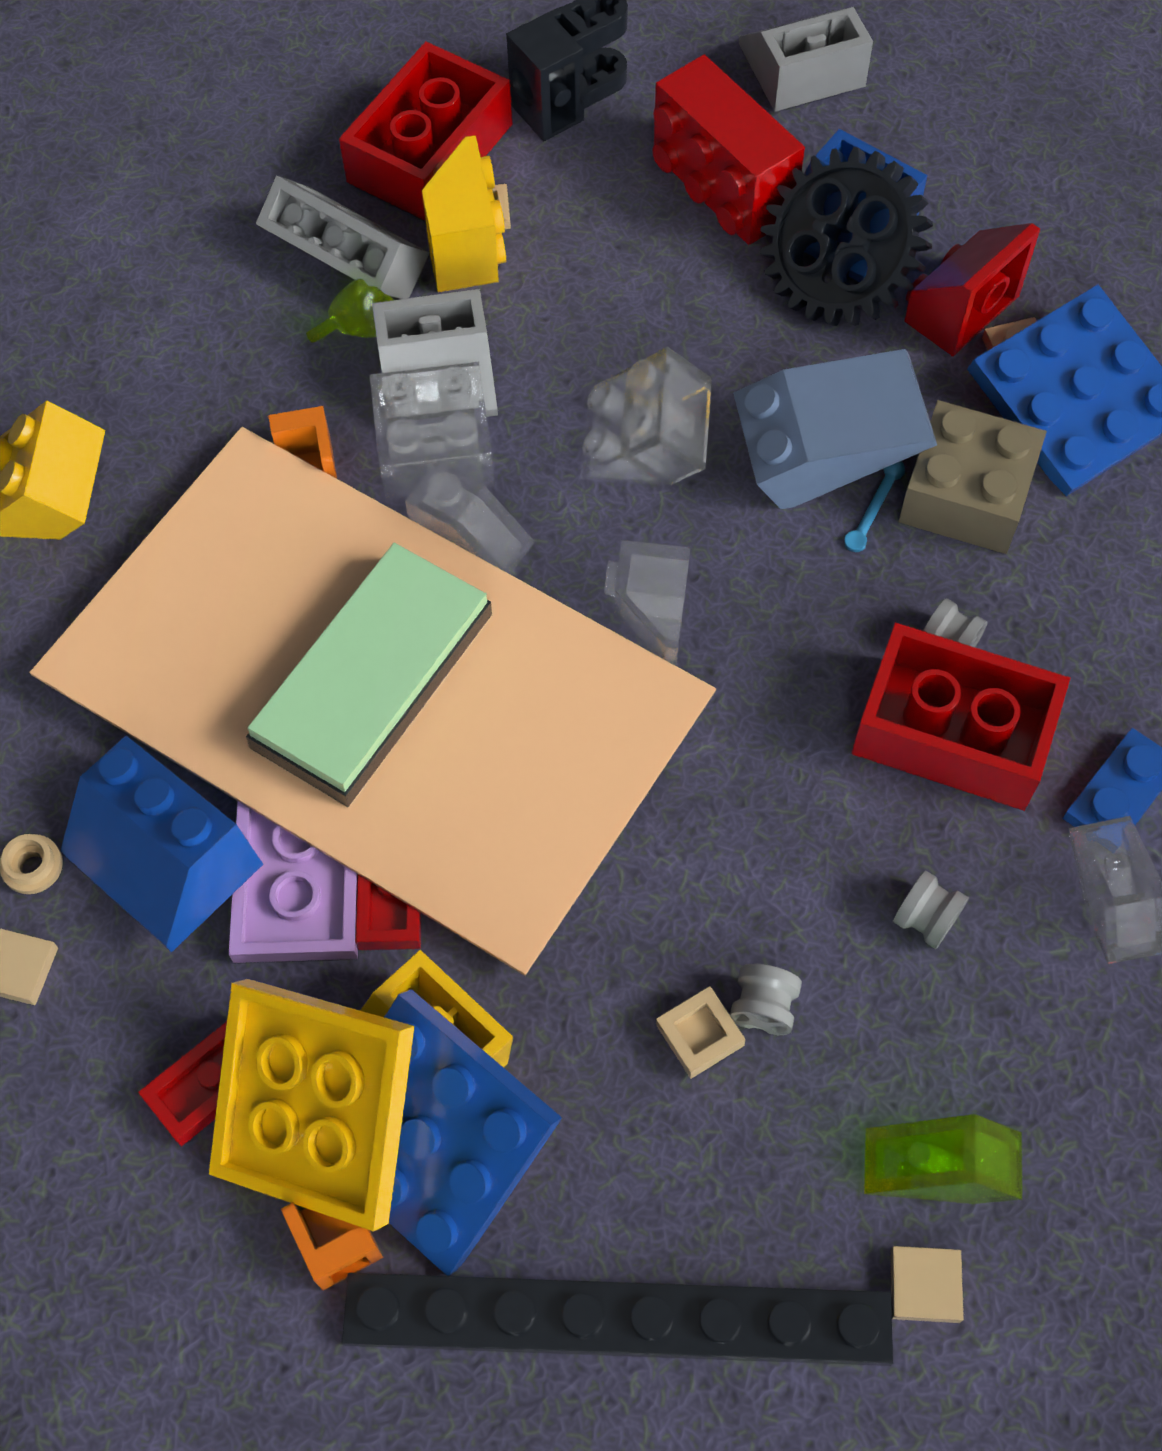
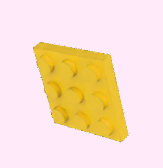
(311, 1102)

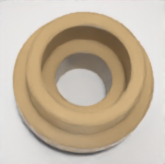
(20, 850)

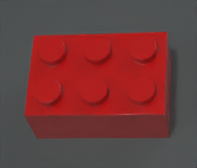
(419, 124)
(723, 147)
(961, 716)

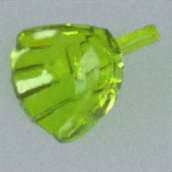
(351, 312)

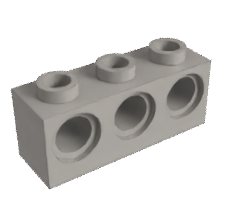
(342, 238)

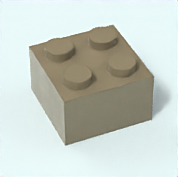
(973, 478)

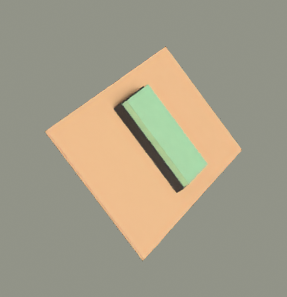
(379, 694)

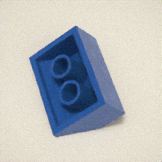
(154, 843)

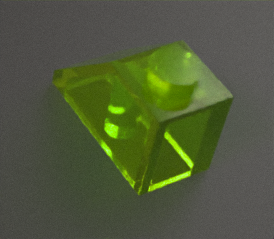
(945, 1160)

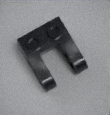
(557, 58)

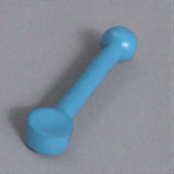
(856, 540)

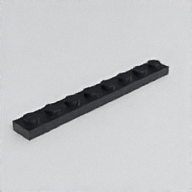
(618, 1319)

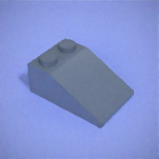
(832, 424)

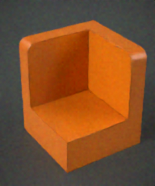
(305, 436)
(330, 1245)

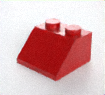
(971, 285)

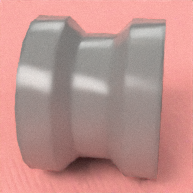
(954, 625)
(930, 909)
(766, 998)

